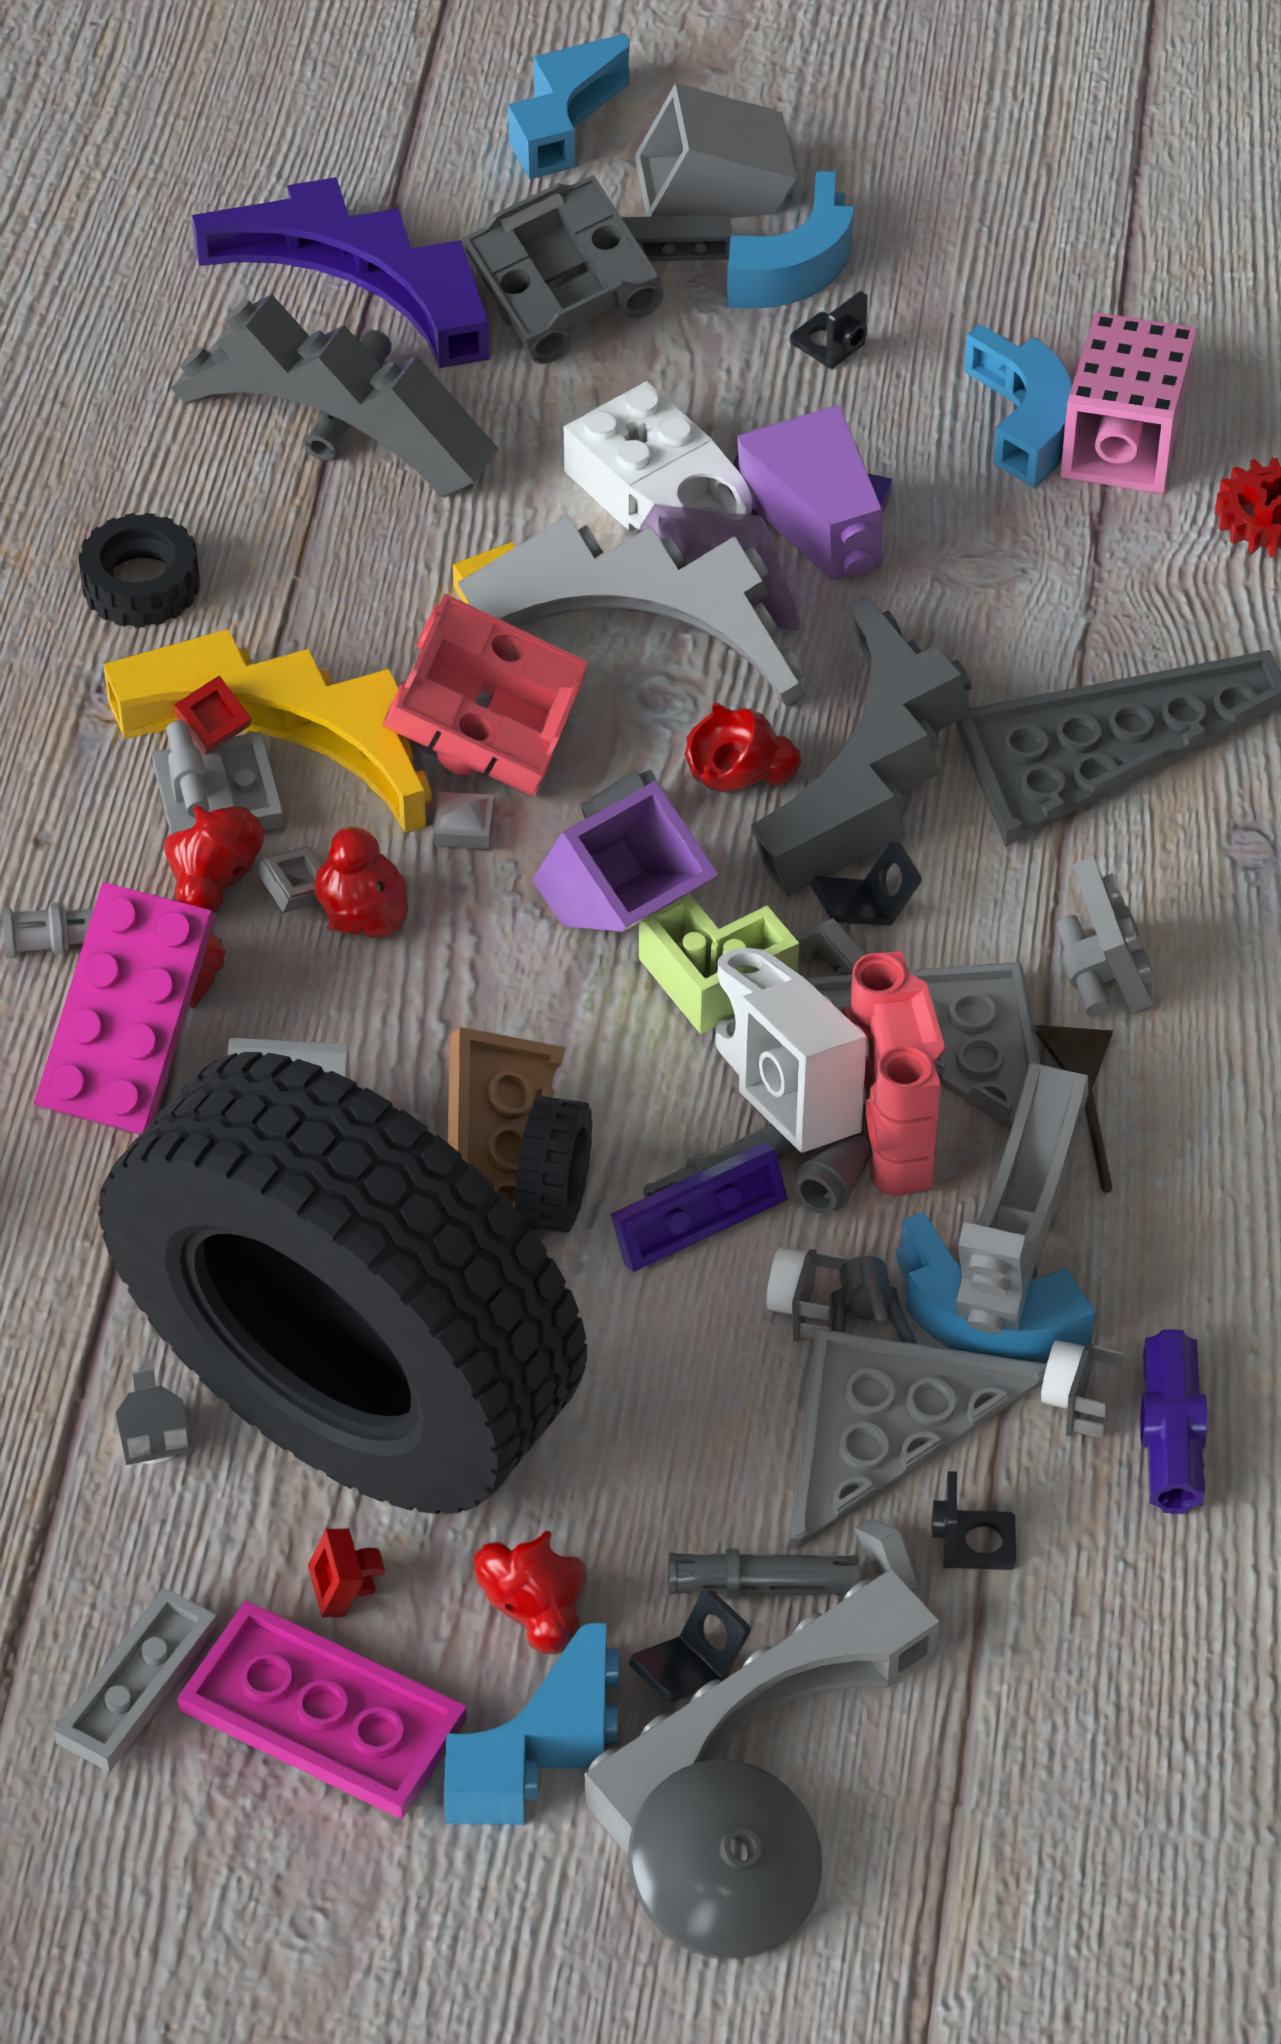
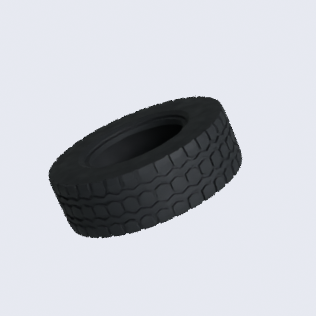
(344, 1281)

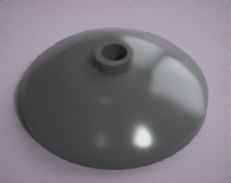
(693, 1880)

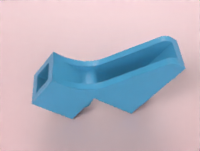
(567, 90)
(559, 1728)

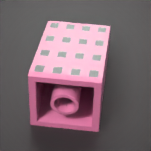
(1127, 402)

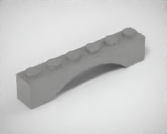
(861, 1642)

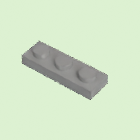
(136, 1679)

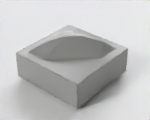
(464, 820)
(290, 878)

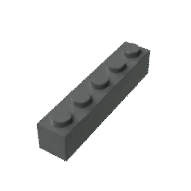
(682, 236)

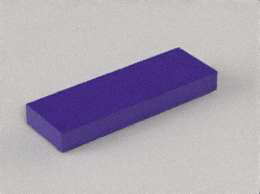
(699, 1206)

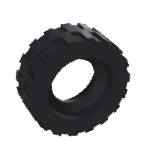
(144, 601)
(553, 1163)

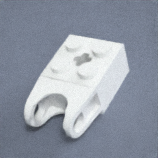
(648, 454)
(792, 1051)

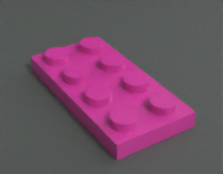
(125, 1009)
(322, 1709)

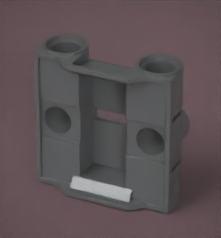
(549, 238)

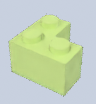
(684, 948)

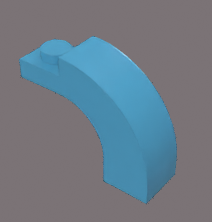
(796, 263)
(1039, 385)
(1051, 1312)

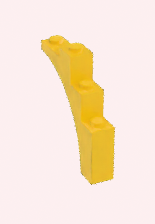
(285, 701)

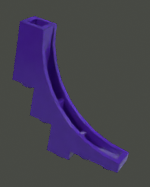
(371, 250)

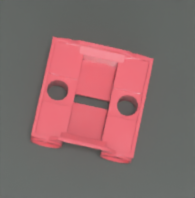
(529, 688)
(899, 1070)

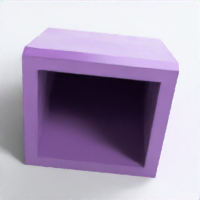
(815, 490)
(622, 864)

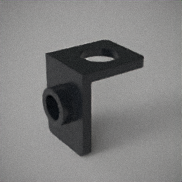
(844, 328)
(869, 899)
(955, 1525)
(689, 1661)

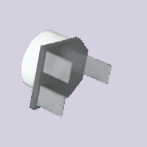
(793, 1284)
(1067, 1383)
(152, 1422)

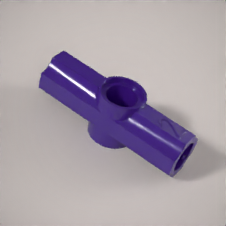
(1173, 1421)

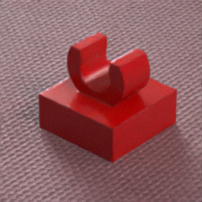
(212, 714)
(342, 1572)

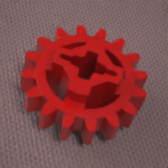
(1252, 506)

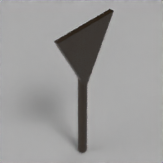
(1082, 1052)

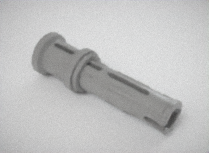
(44, 929)

